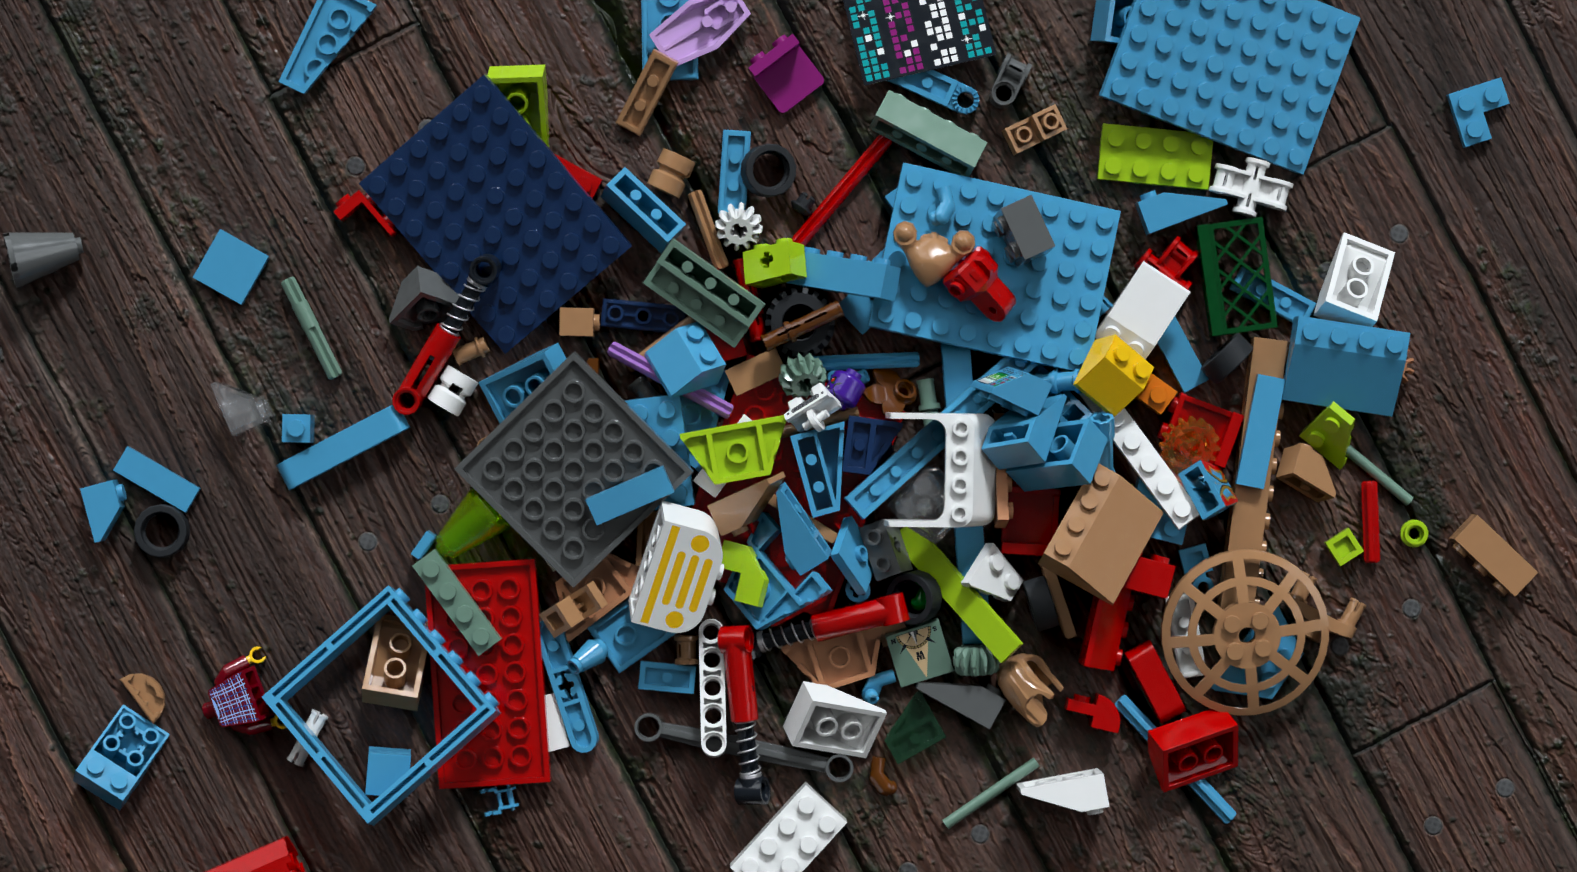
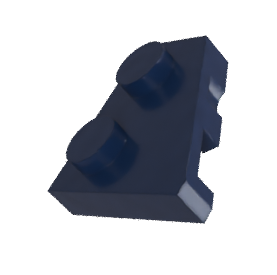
(867, 442)

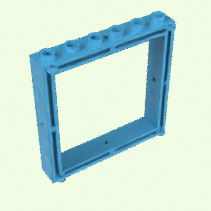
(330, 649)

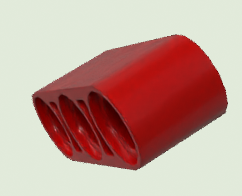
(1155, 681)

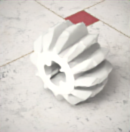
(732, 233)

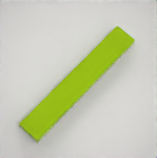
(963, 600)

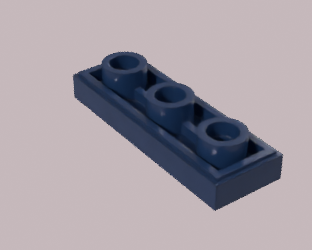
(625, 315)

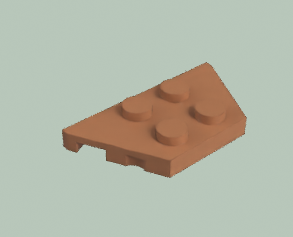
(614, 580)
(837, 659)

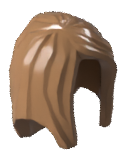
(1024, 683)

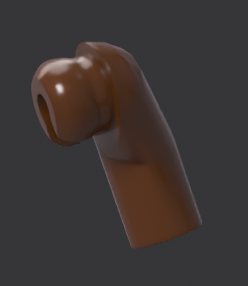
(879, 779)

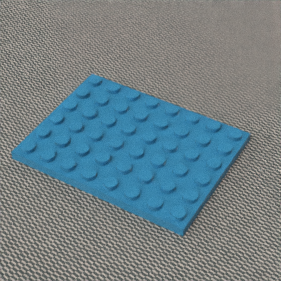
(1234, 70)
(1054, 294)

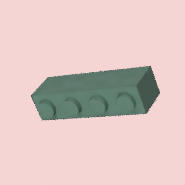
(927, 134)

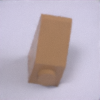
(1306, 472)

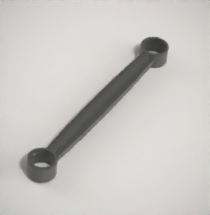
(767, 751)

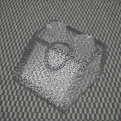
(922, 500)

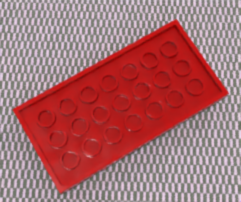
(512, 670)

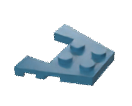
(781, 596)

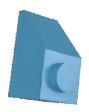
(103, 507)

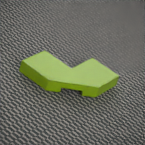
(752, 580)

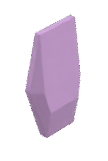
(698, 28)

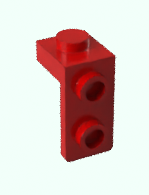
(350, 204)

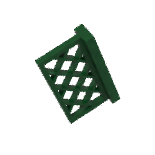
(1211, 274)

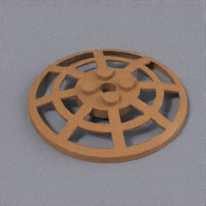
(1235, 618)

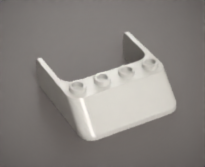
(968, 471)

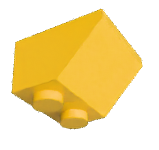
(1112, 374)

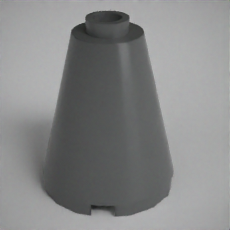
(39, 254)

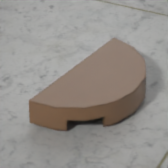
(146, 693)

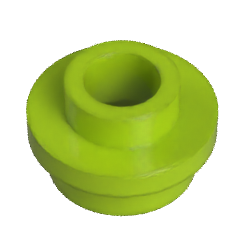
(1422, 533)

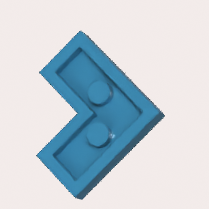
(1469, 109)

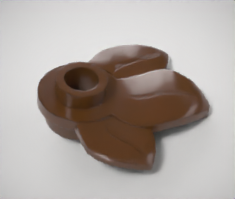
(888, 391)

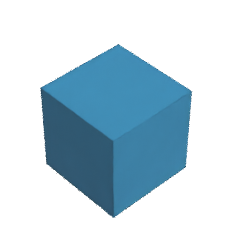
(385, 768)

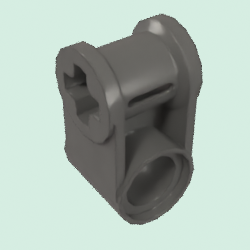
(1010, 77)

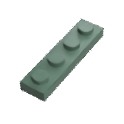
(457, 602)

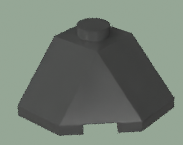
(422, 300)

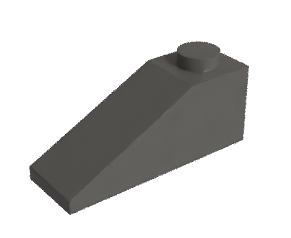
(968, 699)

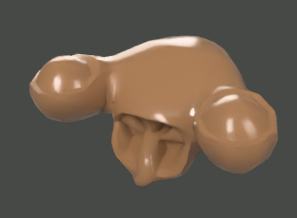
(931, 254)

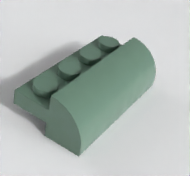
(704, 293)

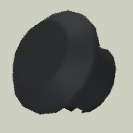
(803, 205)

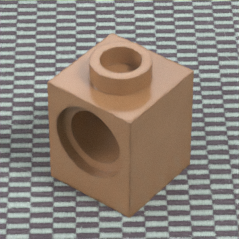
(578, 322)

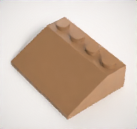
(1102, 535)

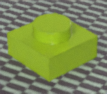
(1343, 546)

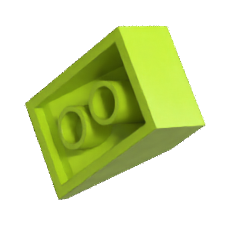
(527, 91)

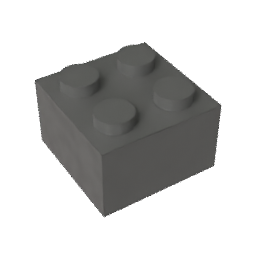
(1023, 231)

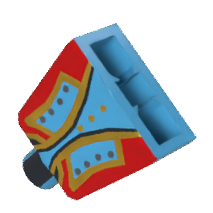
(1208, 492)

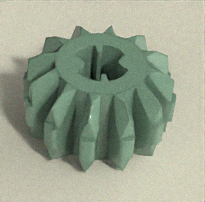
(801, 375)
(975, 660)

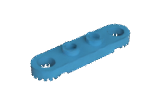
(938, 89)

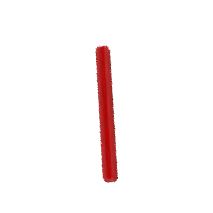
(842, 190)

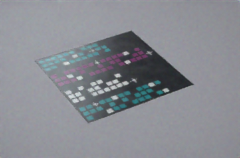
(916, 35)

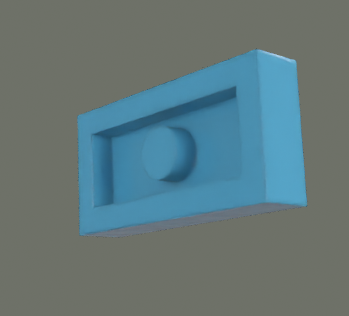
(667, 677)

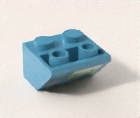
(1014, 390)

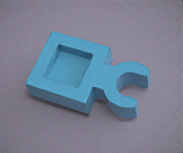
(1191, 557)

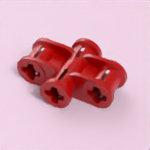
(1171, 261)

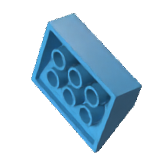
(1345, 365)

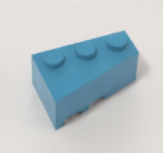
(820, 467)

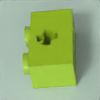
(774, 263)

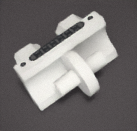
(812, 411)

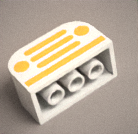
(677, 570)

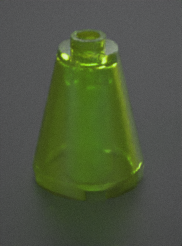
(470, 526)

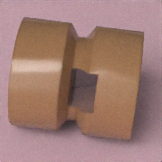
(671, 173)

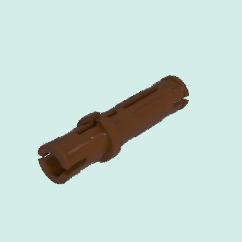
(801, 326)

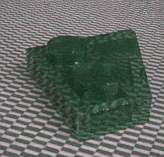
(913, 730)

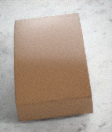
(1034, 129)

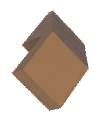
(573, 609)

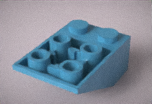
(1022, 439)
(120, 757)

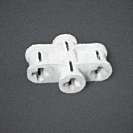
(1261, 189)

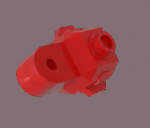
(977, 280)

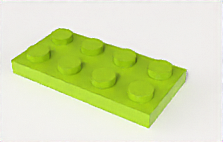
(1154, 157)

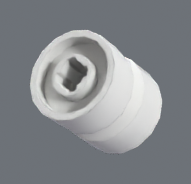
(448, 399)

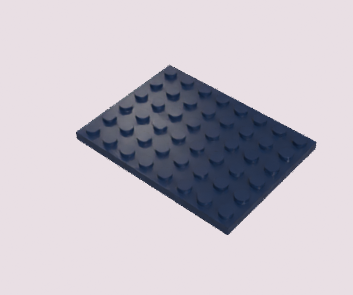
(492, 186)

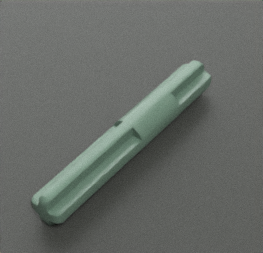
(311, 327)

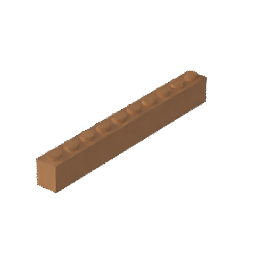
(1248, 516)

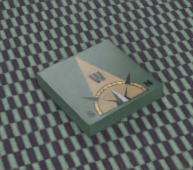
(919, 652)

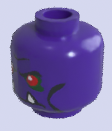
(846, 387)

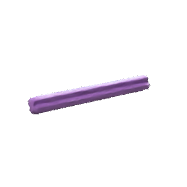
(642, 365)

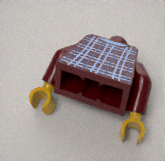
(238, 698)

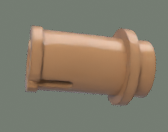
(471, 350)

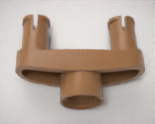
(1343, 627)

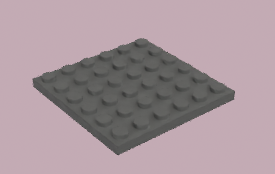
(558, 451)

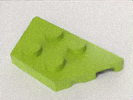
(737, 449)

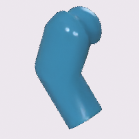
(945, 209)
(874, 685)

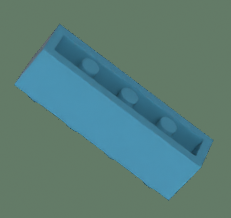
(850, 276)

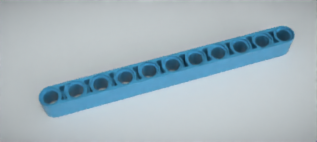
(968, 540)

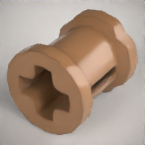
(686, 649)

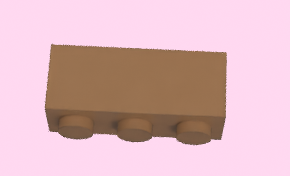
(1492, 556)

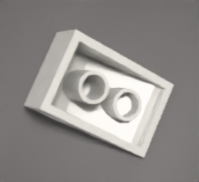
(1355, 282)
(1143, 309)
(832, 721)
(1076, 790)

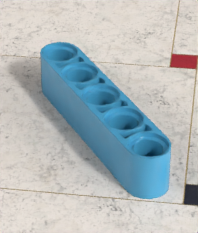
(342, 447)

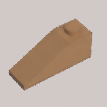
(744, 507)

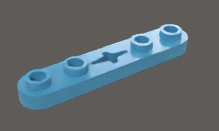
(576, 711)

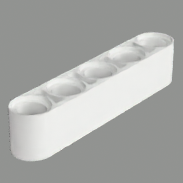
(707, 701)

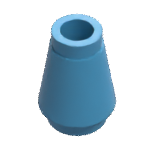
(588, 656)

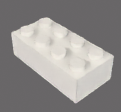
(792, 835)

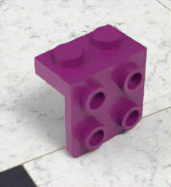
(785, 73)

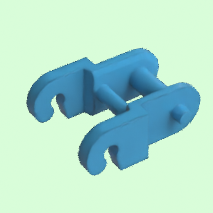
(508, 789)

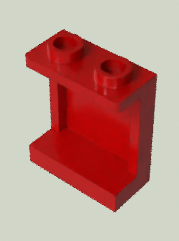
(1223, 421)
(1032, 522)

